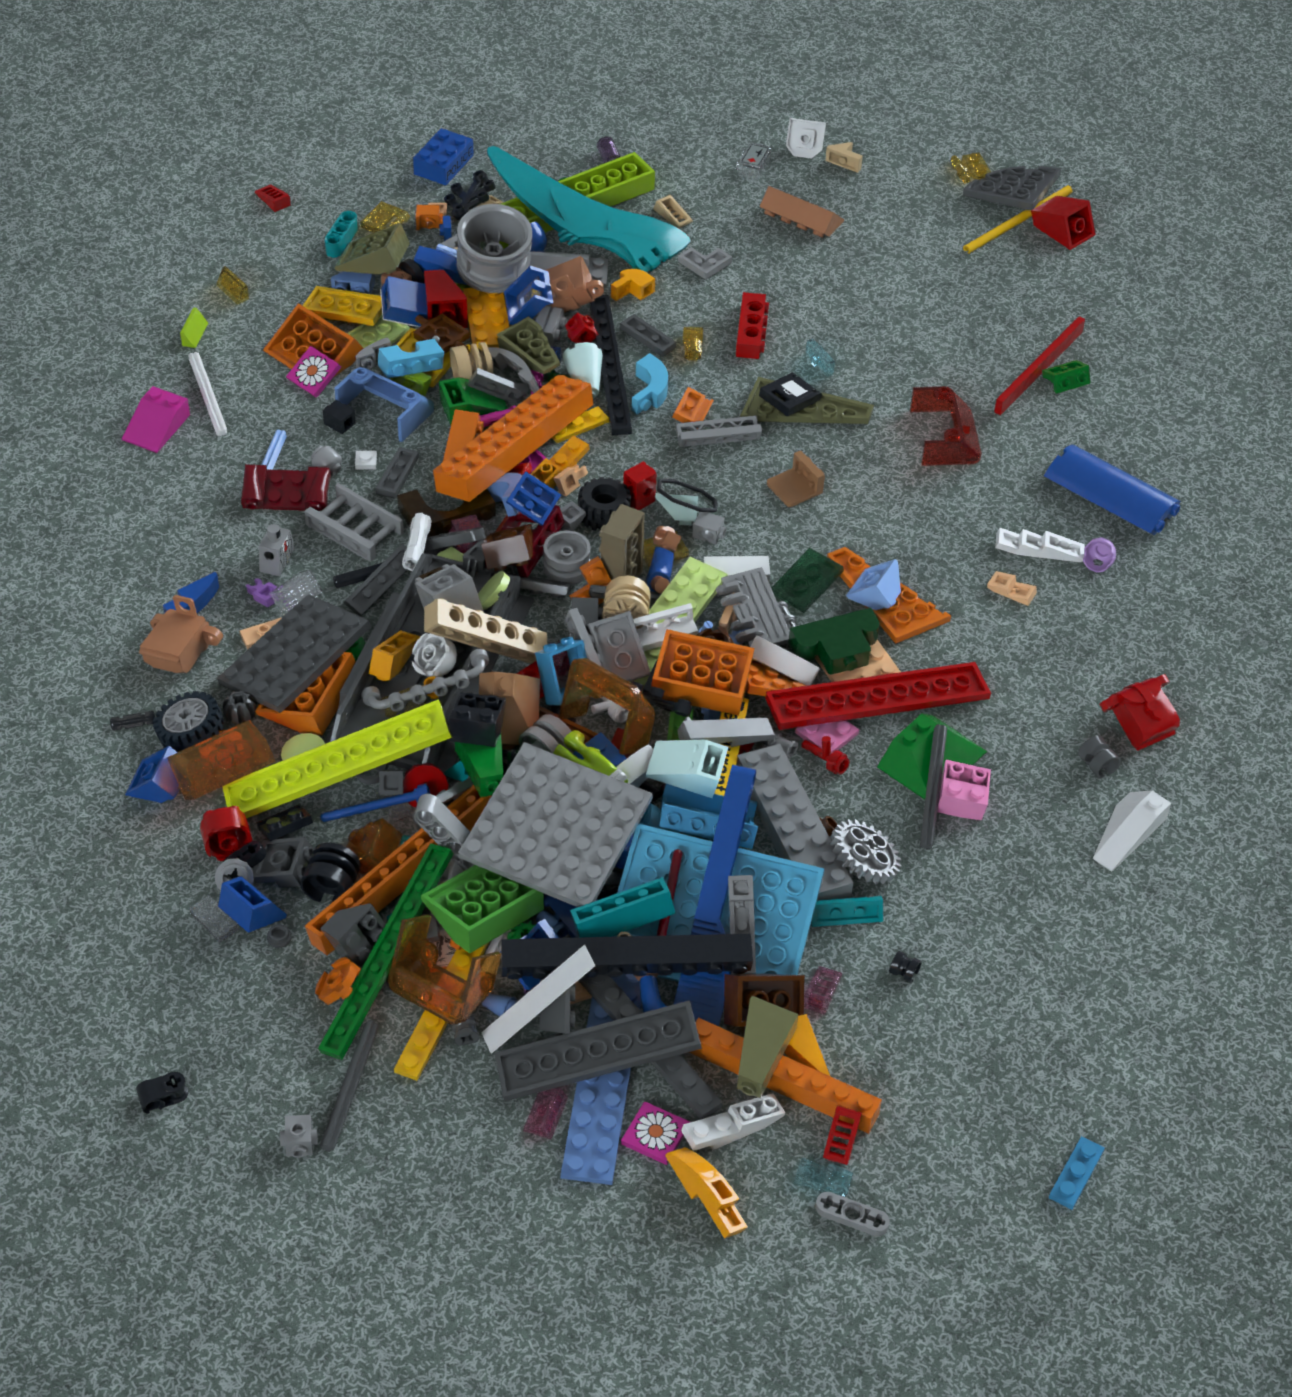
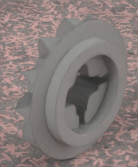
(228, 866)

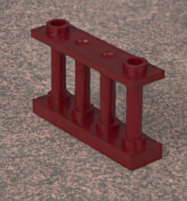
(539, 535)

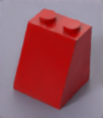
(1065, 220)
(445, 297)

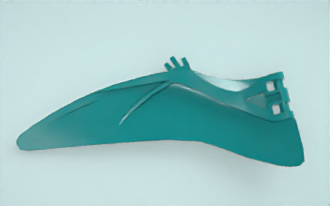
(578, 219)

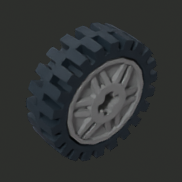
(188, 720)

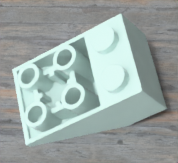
(688, 764)

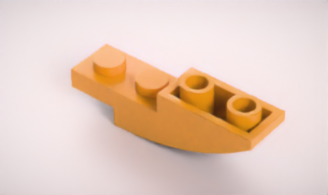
(565, 457)
(705, 1182)

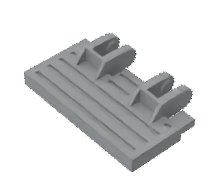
(756, 609)

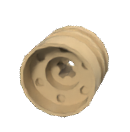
(465, 364)
(626, 595)

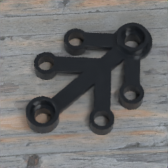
(480, 179)
(655, 697)

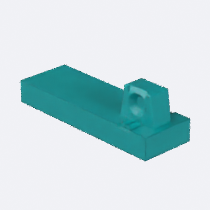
(848, 911)

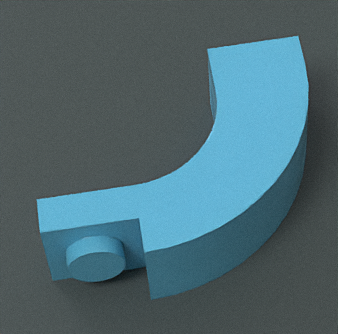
(655, 374)

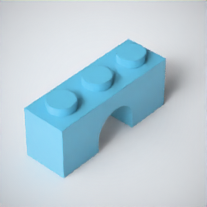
(396, 363)

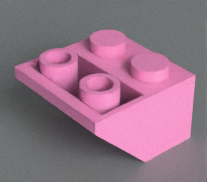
(964, 790)

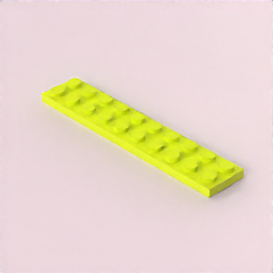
(338, 760)

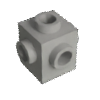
(298, 1136)

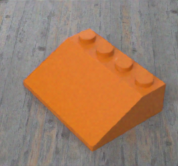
(308, 329)
(703, 671)
(317, 703)

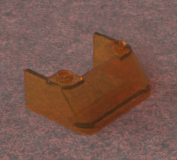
(591, 680)
(431, 986)

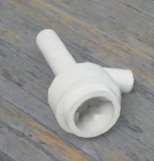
(615, 711)

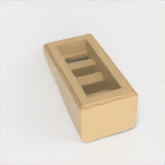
(668, 201)

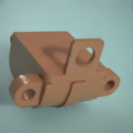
(573, 285)
(178, 638)

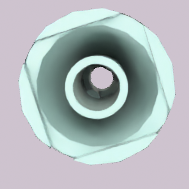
(585, 364)

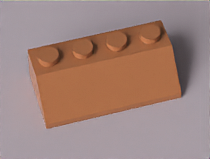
(801, 212)

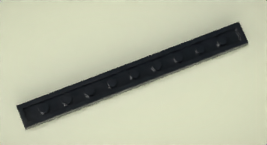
(611, 367)

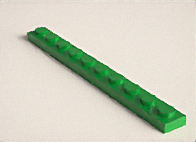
(379, 961)

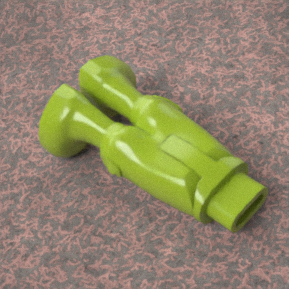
(592, 757)

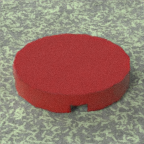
(423, 774)

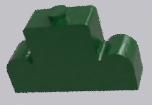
(839, 641)

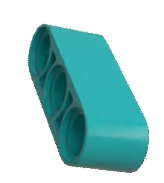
(341, 234)

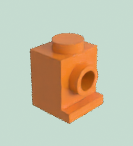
(428, 216)

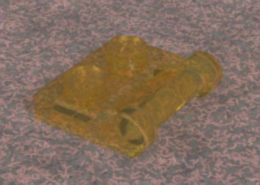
(382, 215)

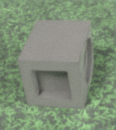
(709, 527)

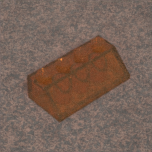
(220, 760)

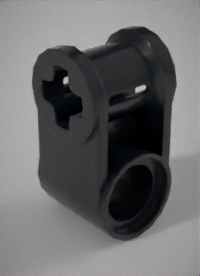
(161, 1092)

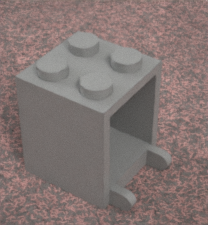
(450, 585)

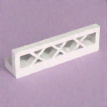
(653, 634)

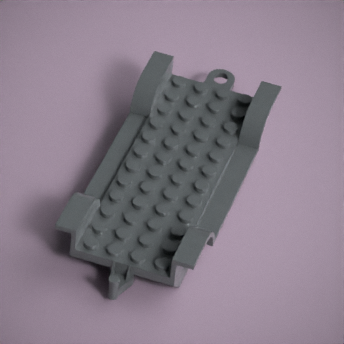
(407, 614)

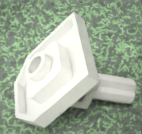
(805, 137)

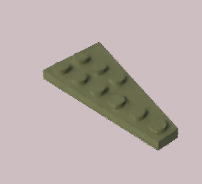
(827, 410)

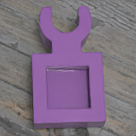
(261, 592)

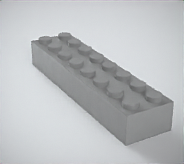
(793, 820)

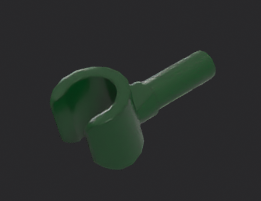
(550, 375)

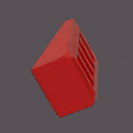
(274, 197)
(834, 1156)

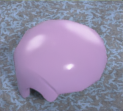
(1102, 550)

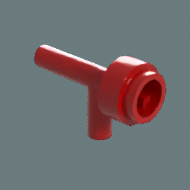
(836, 762)

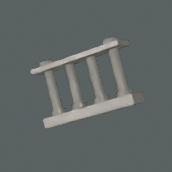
(352, 538)

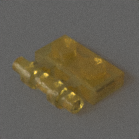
(974, 163)

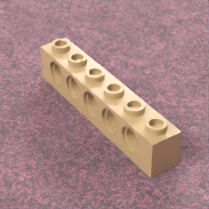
(483, 630)

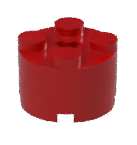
(224, 831)

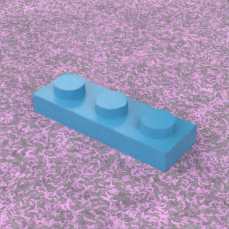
(1076, 1173)

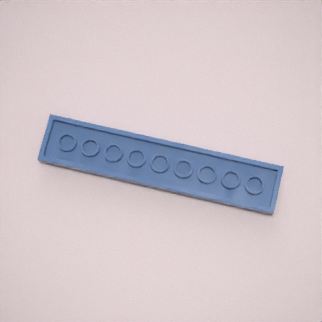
(598, 1110)

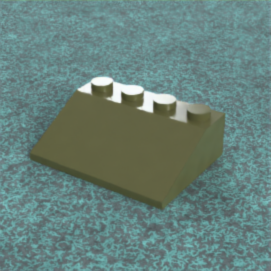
(375, 252)

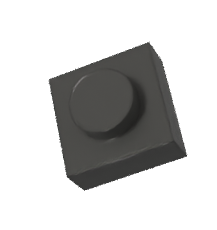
(390, 782)

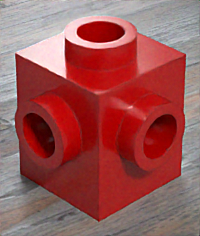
(581, 329)

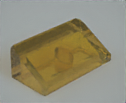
(232, 286)

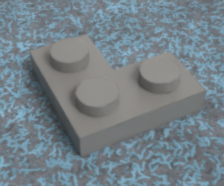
(705, 265)

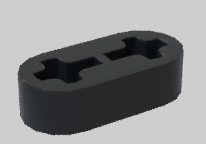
(251, 853)

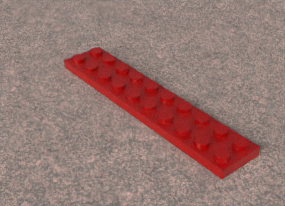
(877, 695)

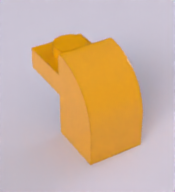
(634, 282)

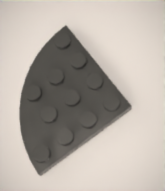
(1014, 186)

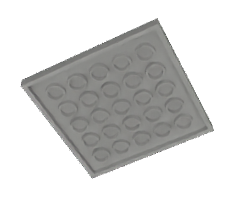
(555, 826)

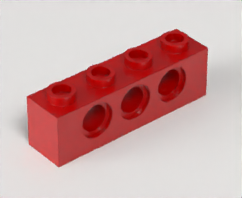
(751, 325)

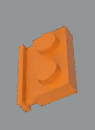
(692, 407)

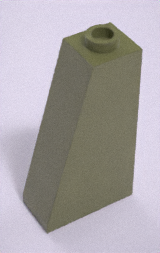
(764, 1043)

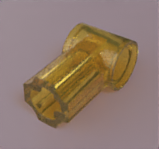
(692, 342)

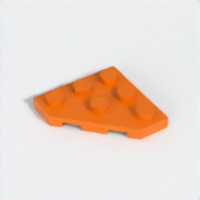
(766, 679)

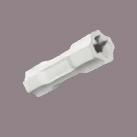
(419, 530)

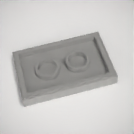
(620, 646)

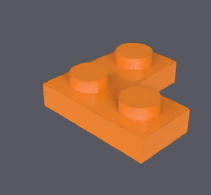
(594, 574)

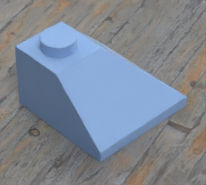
(877, 586)

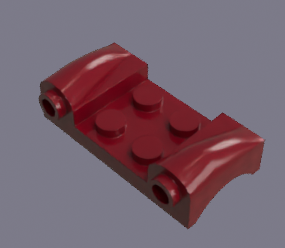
(285, 488)

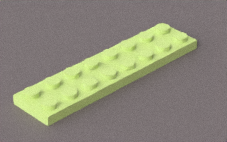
(692, 584)

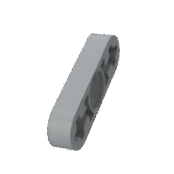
(848, 1204)

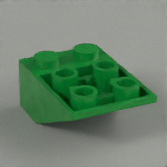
(457, 395)

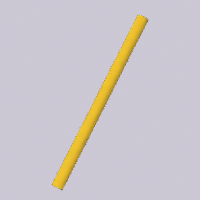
(1011, 223)

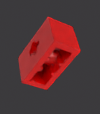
(642, 485)

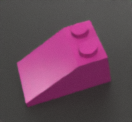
(156, 419)

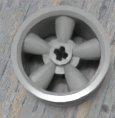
(493, 267)

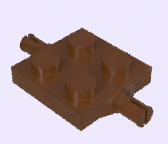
(449, 332)

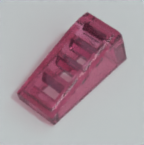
(818, 1002)

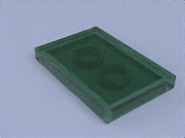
(807, 580)

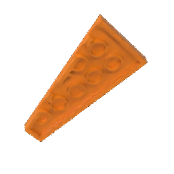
(909, 613)

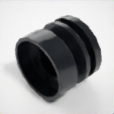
(329, 871)

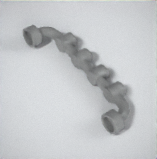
(417, 693)

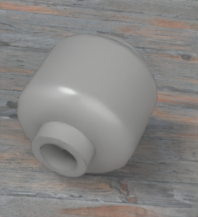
(327, 458)

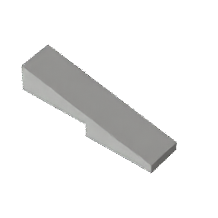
(734, 731)

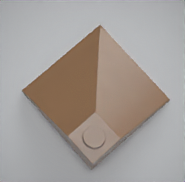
(521, 704)

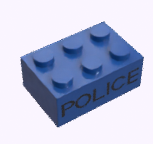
(443, 156)

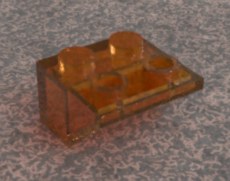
(373, 843)

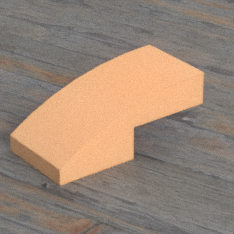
(1006, 585)

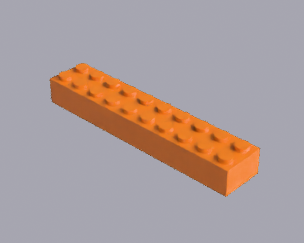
(513, 438)

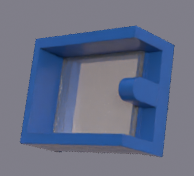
(528, 294)

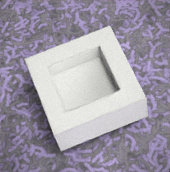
(365, 460)

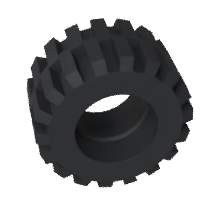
(600, 499)

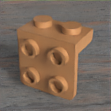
(799, 483)

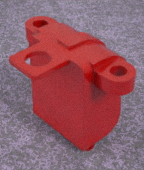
(1144, 712)

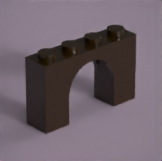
(412, 503)

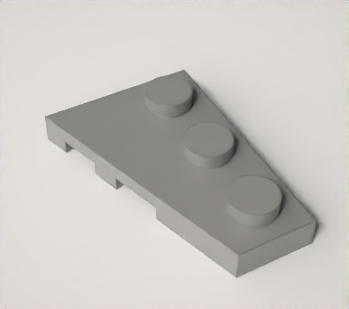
(577, 629)

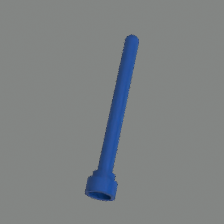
(376, 804)

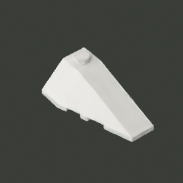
(1130, 825)

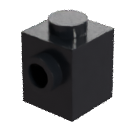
(339, 416)

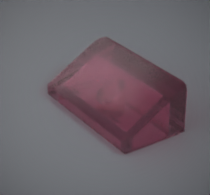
(546, 1113)

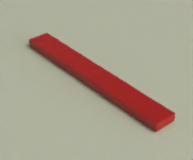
(1065, 339)

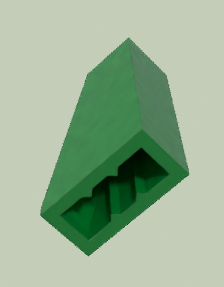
(483, 765)

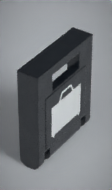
(793, 389)

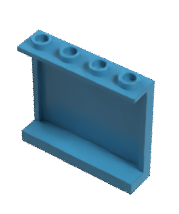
(699, 814)

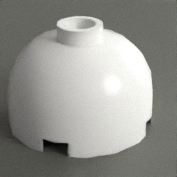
(434, 655)

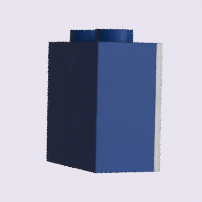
(403, 301)

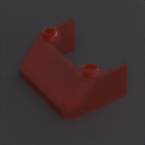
(959, 443)

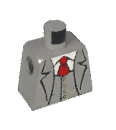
(275, 543)

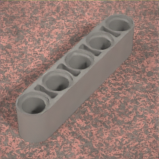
(442, 826)

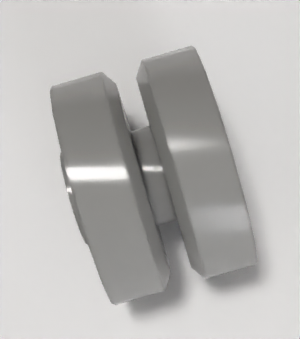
(564, 555)
(546, 733)

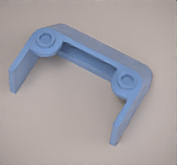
(417, 406)

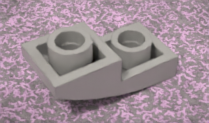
(367, 357)

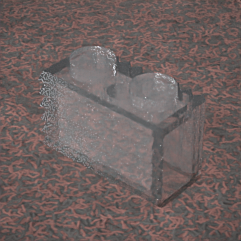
(294, 590)

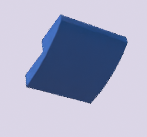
(533, 498)

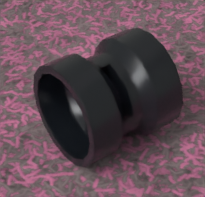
(905, 966)

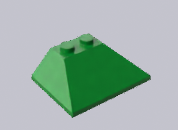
(910, 753)

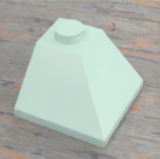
(678, 512)

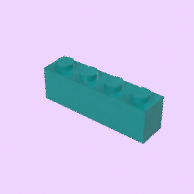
(624, 910)

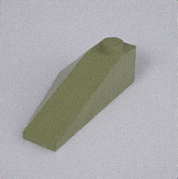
(530, 344)

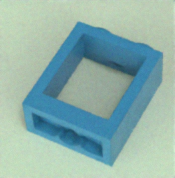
(546, 668)

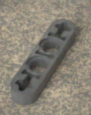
(454, 538)

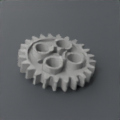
(865, 851)

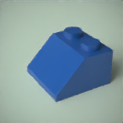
(155, 778)

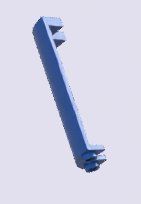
(1113, 489)

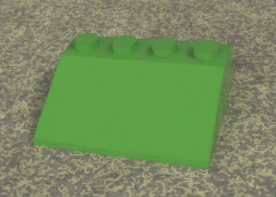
(481, 906)

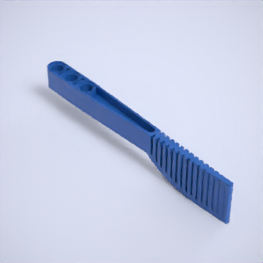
(702, 988)

